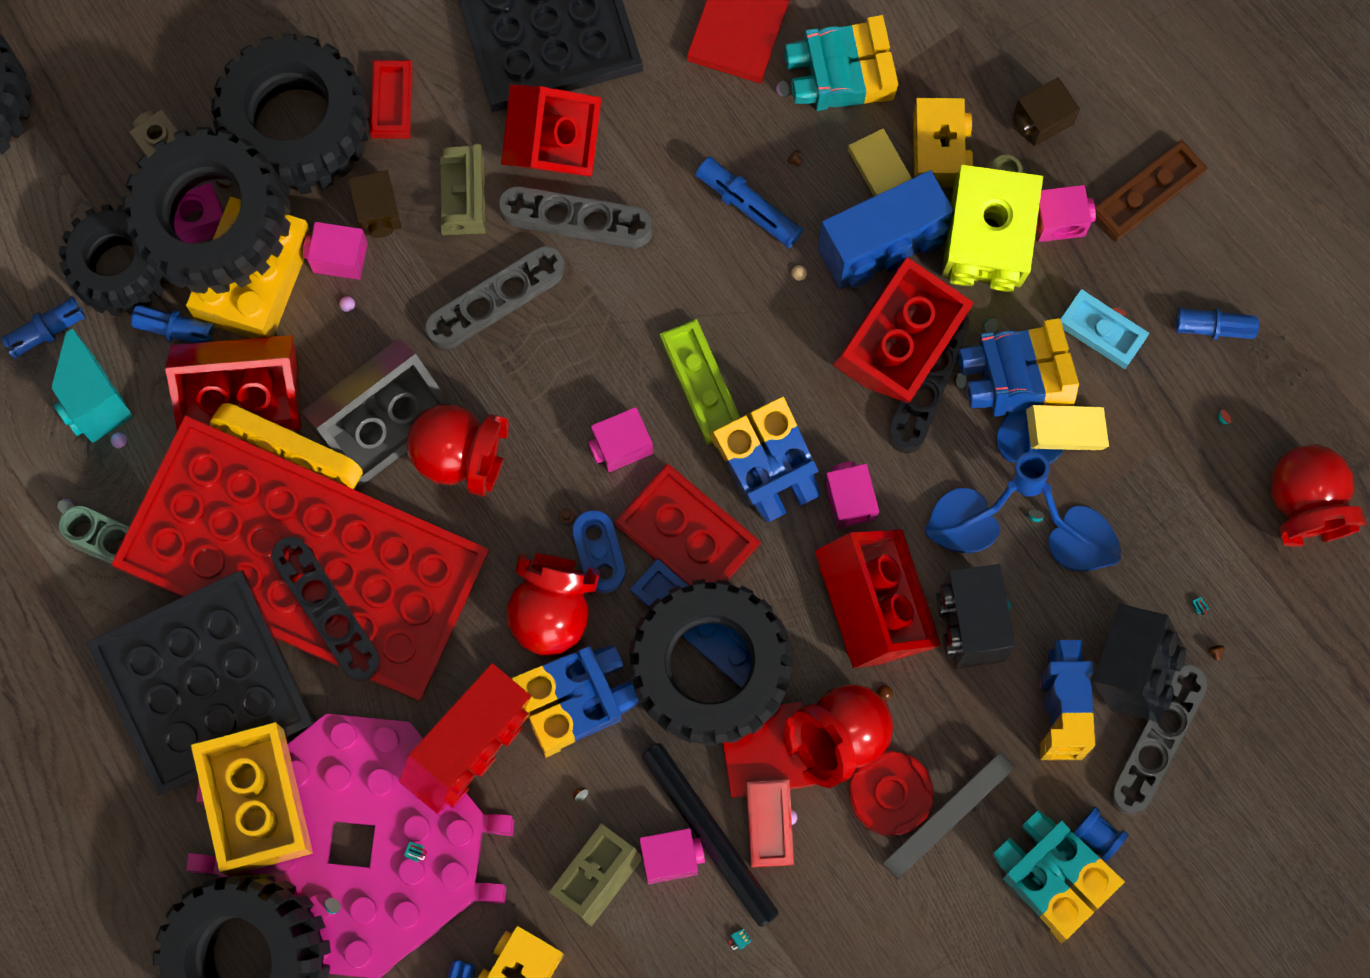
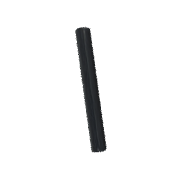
(711, 835)

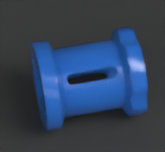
(1100, 834)

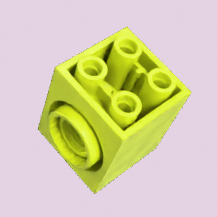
(986, 252)

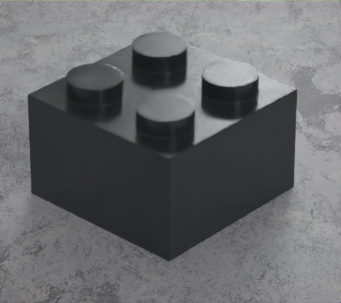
(975, 616)
(1139, 663)

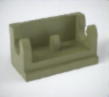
(462, 190)
(596, 874)

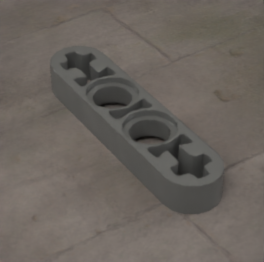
(578, 210)
(499, 303)
(1163, 742)
(949, 815)

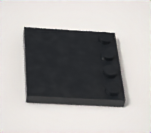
(549, 44)
(196, 676)

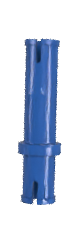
(736, 192)

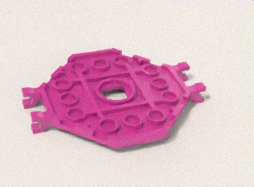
(351, 775)

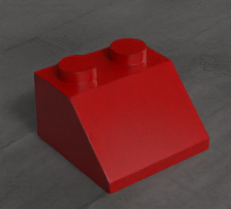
(551, 130)

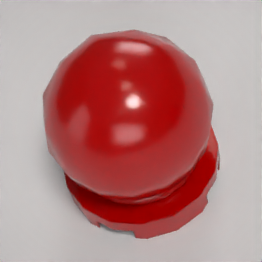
(454, 446)
(1314, 492)
(550, 606)
(840, 733)

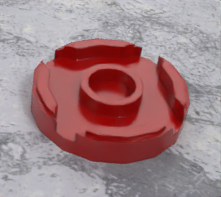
(891, 794)

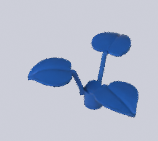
(966, 524)

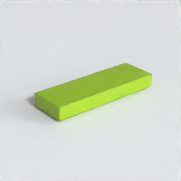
(699, 377)

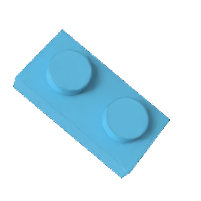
(1103, 329)

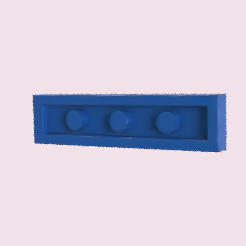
(713, 641)

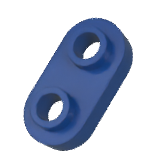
(601, 552)

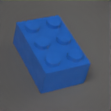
(885, 230)

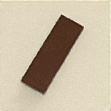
(1149, 190)

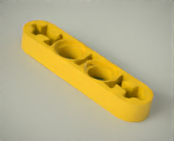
(286, 444)

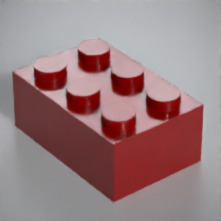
(466, 740)

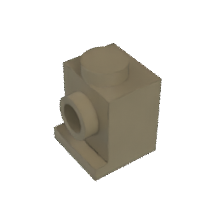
(148, 128)

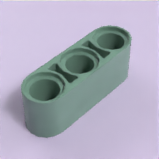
(99, 537)

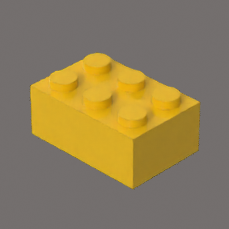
(257, 307)
(251, 799)

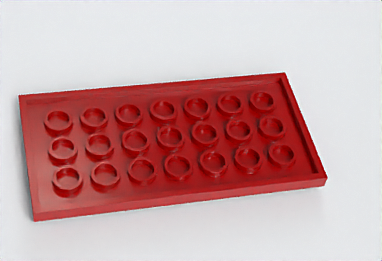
(227, 505)

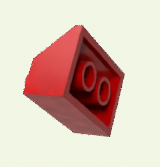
(903, 332)
(248, 373)
(877, 597)

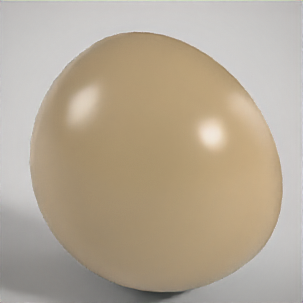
(799, 272)

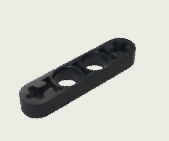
(936, 383)
(330, 606)

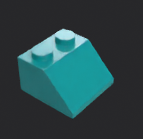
(85, 392)

